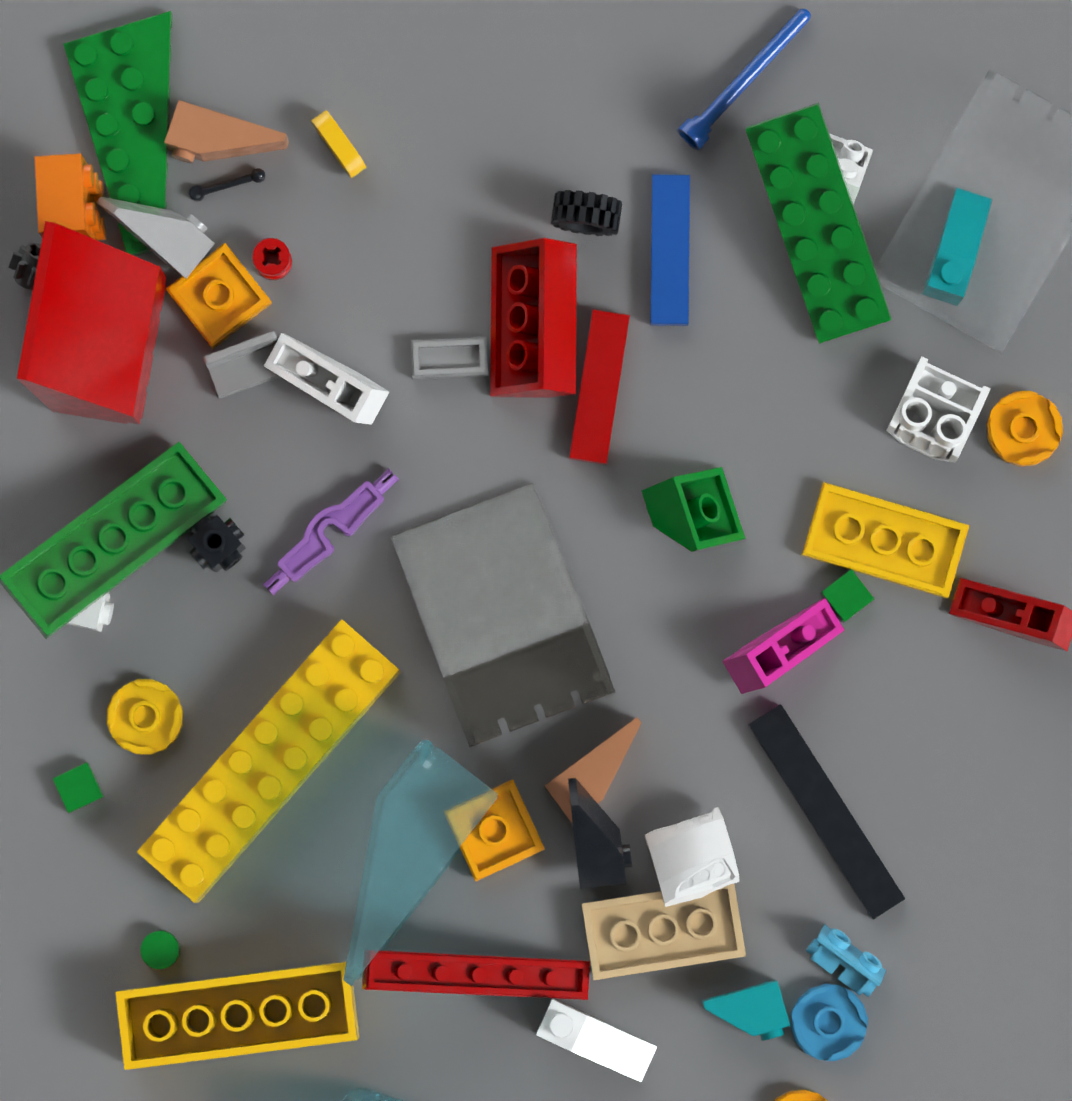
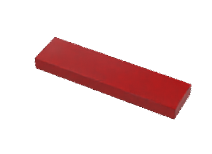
(599, 387)

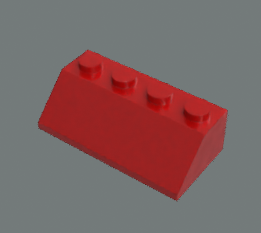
(533, 319)

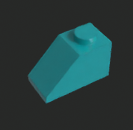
(752, 1009)

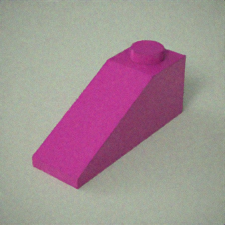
(783, 647)

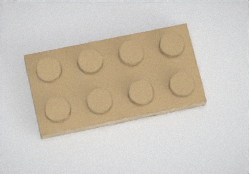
(645, 936)

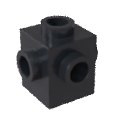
(227, 553)

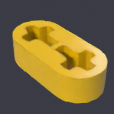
(338, 144)

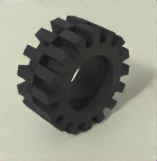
(586, 213)

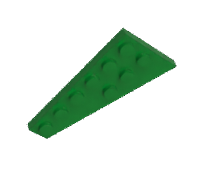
(127, 106)

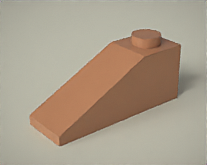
(216, 136)
(595, 769)

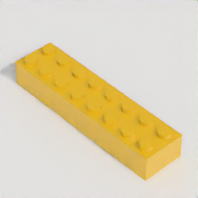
(269, 762)

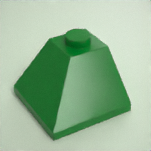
(695, 510)

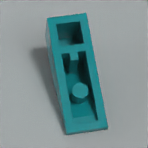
(957, 247)

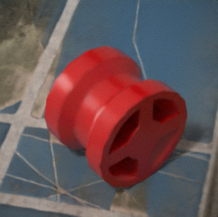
(277, 264)

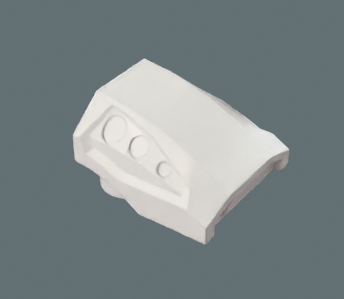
(940, 403)
(692, 858)

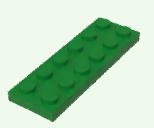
(818, 223)
(112, 540)

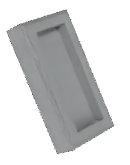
(449, 358)

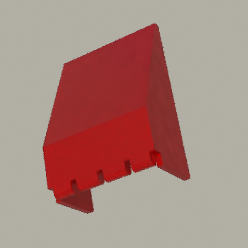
(91, 327)

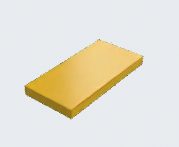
(885, 540)

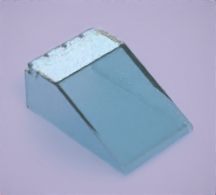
(412, 842)

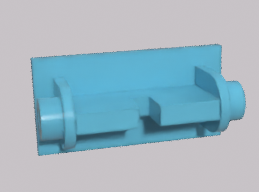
(861, 970)

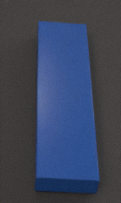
(670, 250)

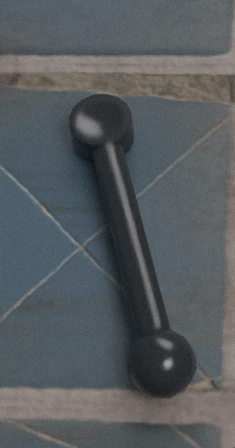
(197, 193)

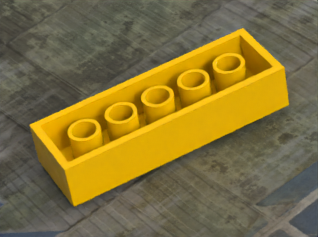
(236, 1015)

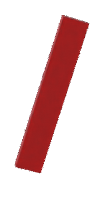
(477, 975)

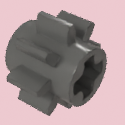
(25, 264)

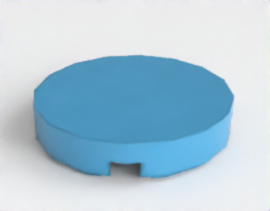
(828, 1022)

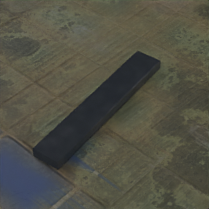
(826, 812)

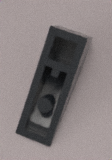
(597, 841)

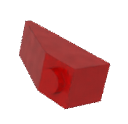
(1013, 613)

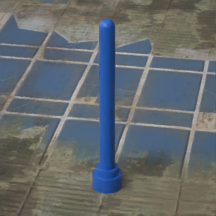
(697, 130)

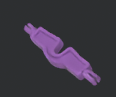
(346, 517)

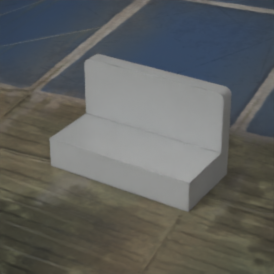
(241, 365)

